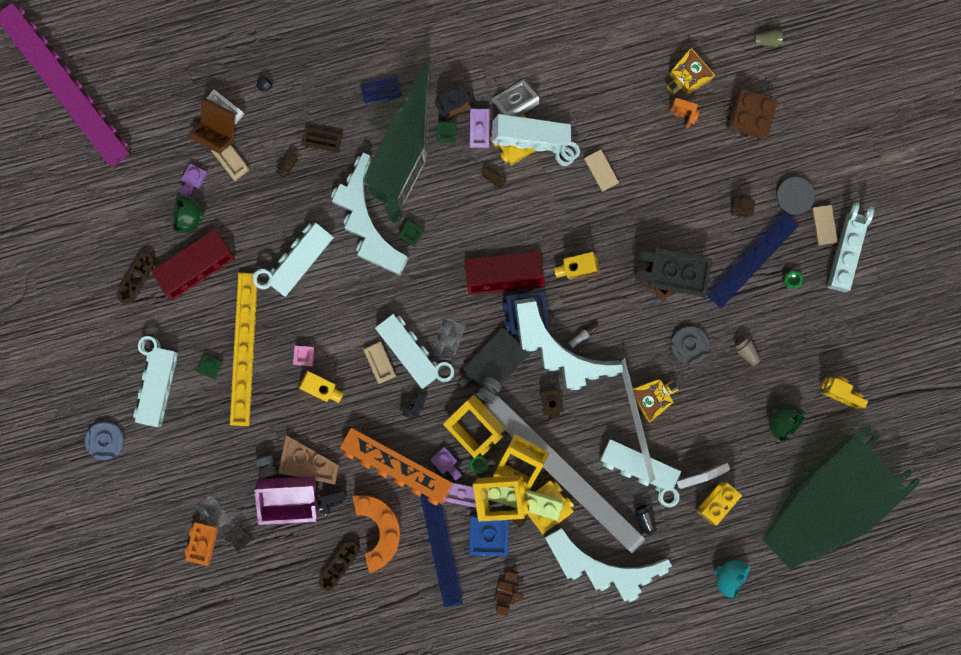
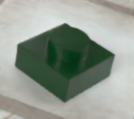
(446, 132)
(411, 233)
(209, 366)

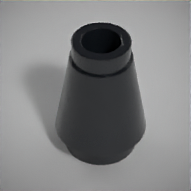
(645, 517)

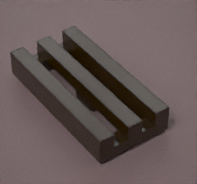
(323, 132)

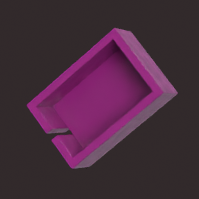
(286, 500)

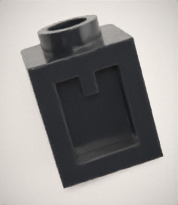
(417, 404)
(334, 499)

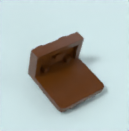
(216, 127)

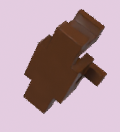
(507, 593)

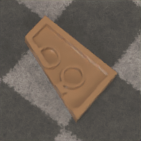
(304, 462)

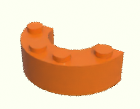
(389, 529)

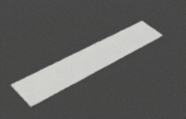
(637, 421)

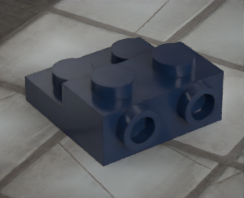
(509, 307)

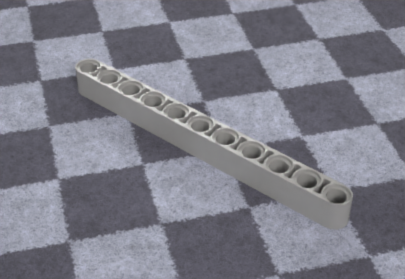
(569, 478)

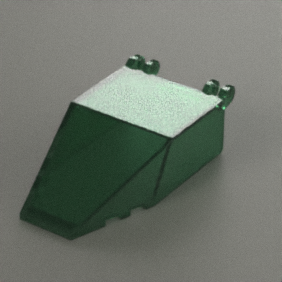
(836, 502)

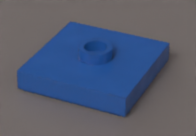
(488, 537)

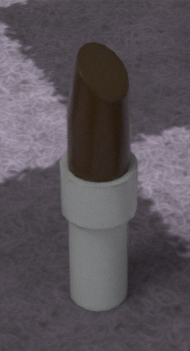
(583, 335)

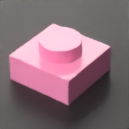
(303, 356)

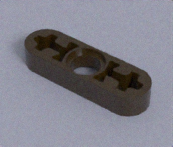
(123, 288)
(326, 574)

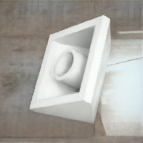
(516, 100)

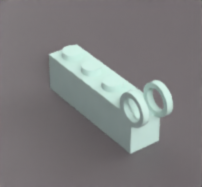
(534, 134)
(849, 248)
(297, 261)
(409, 353)
(156, 383)
(632, 463)

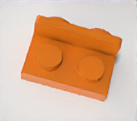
(684, 108)
(201, 543)

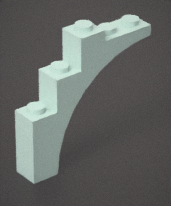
(352, 198)
(574, 367)
(600, 574)

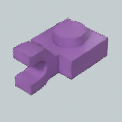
(193, 178)
(445, 462)

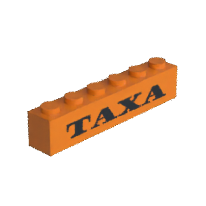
(397, 466)

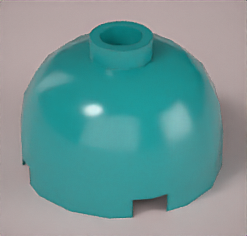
(731, 577)

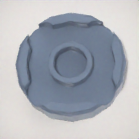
(104, 440)

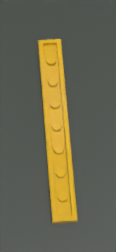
(243, 350)

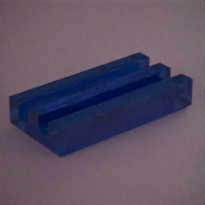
(381, 97)

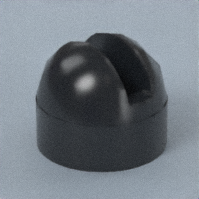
(264, 84)

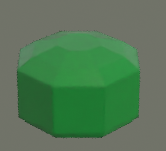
(793, 279)
(478, 464)

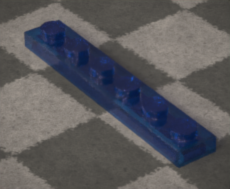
(752, 260)
(442, 553)

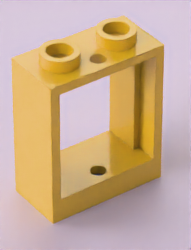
(484, 416)
(518, 448)
(482, 502)
(713, 506)

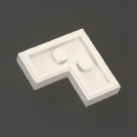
(704, 476)

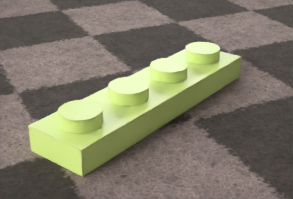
(539, 503)

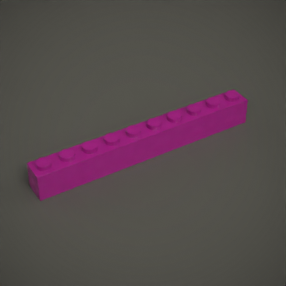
(63, 86)

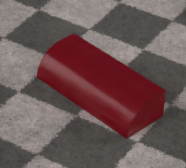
(193, 265)
(504, 273)

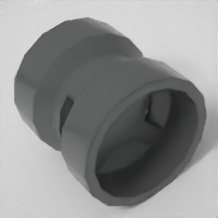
(489, 390)
(267, 471)

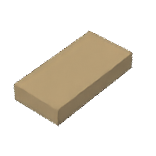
(232, 162)
(601, 170)
(824, 225)
(379, 362)

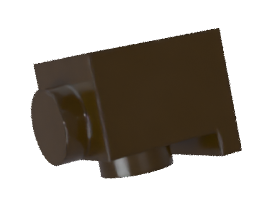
(743, 206)
(548, 396)

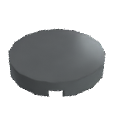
(795, 196)
(689, 345)

